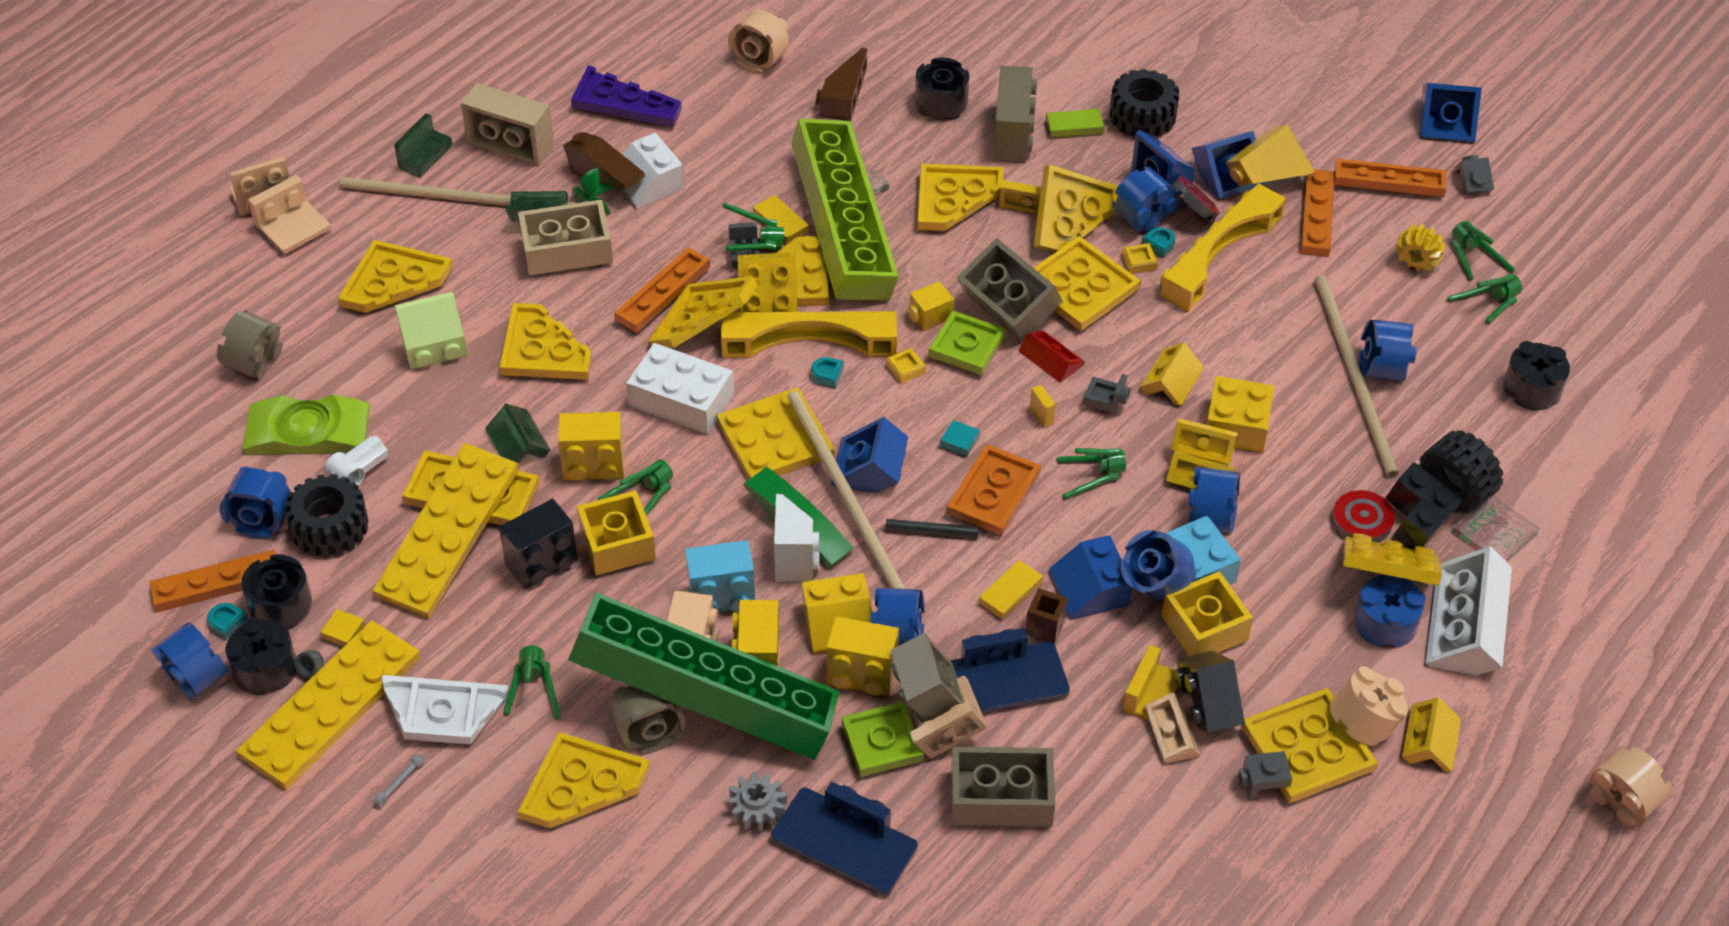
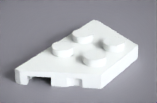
(442, 708)

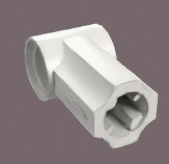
(358, 460)

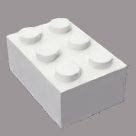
(680, 388)

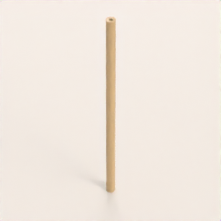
(426, 191)
(1357, 377)
(845, 491)

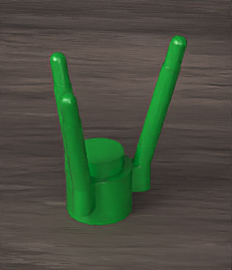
(769, 237)
(1470, 237)
(1502, 288)
(1108, 461)
(654, 476)
(530, 667)

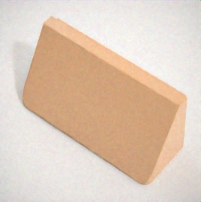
(1172, 729)

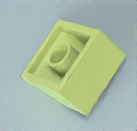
(431, 330)

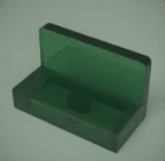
(421, 147)
(534, 200)
(516, 434)

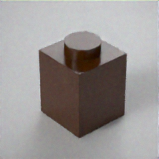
(1046, 615)

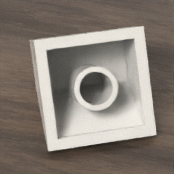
(661, 171)
(794, 543)

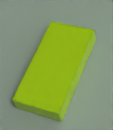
(1074, 123)

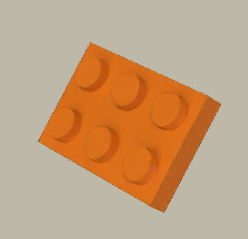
(993, 489)

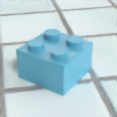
(1209, 549)
(723, 572)

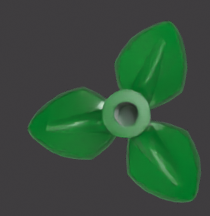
(591, 189)

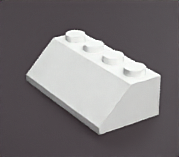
(1470, 614)

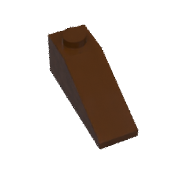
(843, 87)
(592, 152)

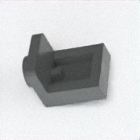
(1475, 174)
(742, 234)
(1107, 394)
(1264, 772)

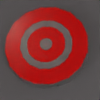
(1196, 198)
(1363, 514)

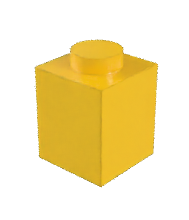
(930, 305)

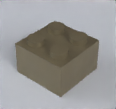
(925, 678)

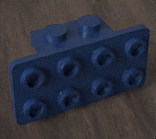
(1010, 672)
(846, 836)

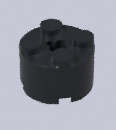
(942, 88)
(1536, 375)
(277, 590)
(261, 656)

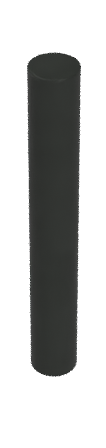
(932, 528)

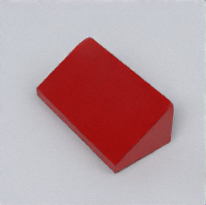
(1050, 355)

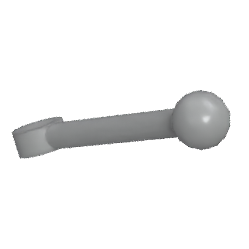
(381, 799)

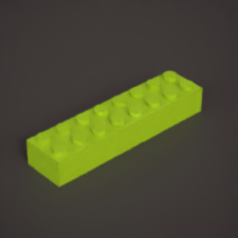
(844, 210)

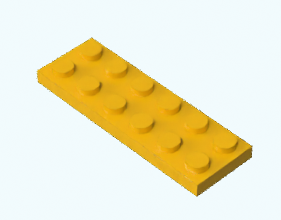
(446, 530)
(327, 705)

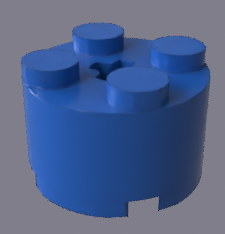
(1145, 199)
(1386, 350)
(1215, 497)
(255, 502)
(1157, 564)
(900, 609)
(1389, 611)
(189, 660)

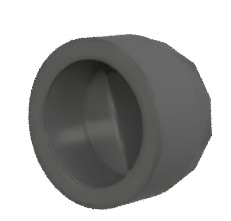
(309, 663)

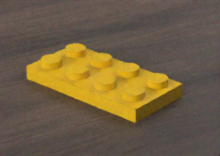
(433, 467)

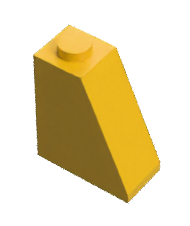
(1270, 158)

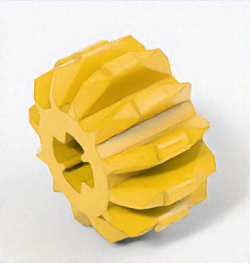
(1420, 247)

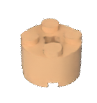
(759, 40)
(1370, 706)
(1630, 785)

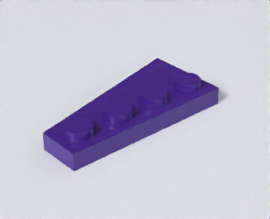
(612, 97)

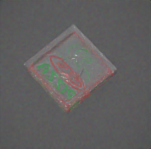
(1495, 526)

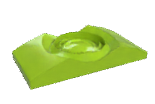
(305, 426)

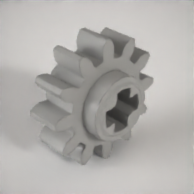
(756, 801)

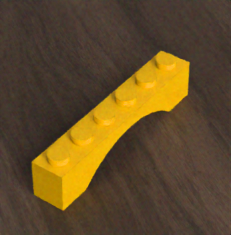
(1253, 215)
(752, 332)

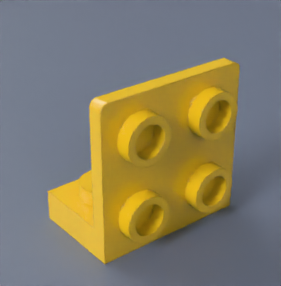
(775, 279)

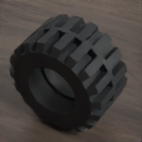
(1144, 102)
(1465, 468)
(331, 533)

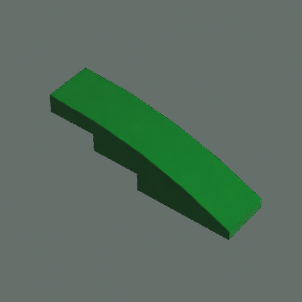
(767, 484)

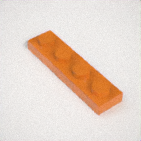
(1390, 177)
(1318, 213)
(662, 290)
(202, 582)

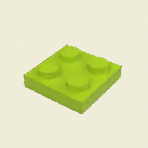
(966, 342)
(881, 739)

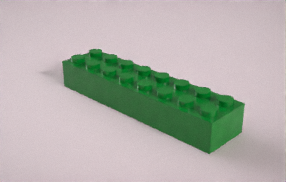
(705, 676)

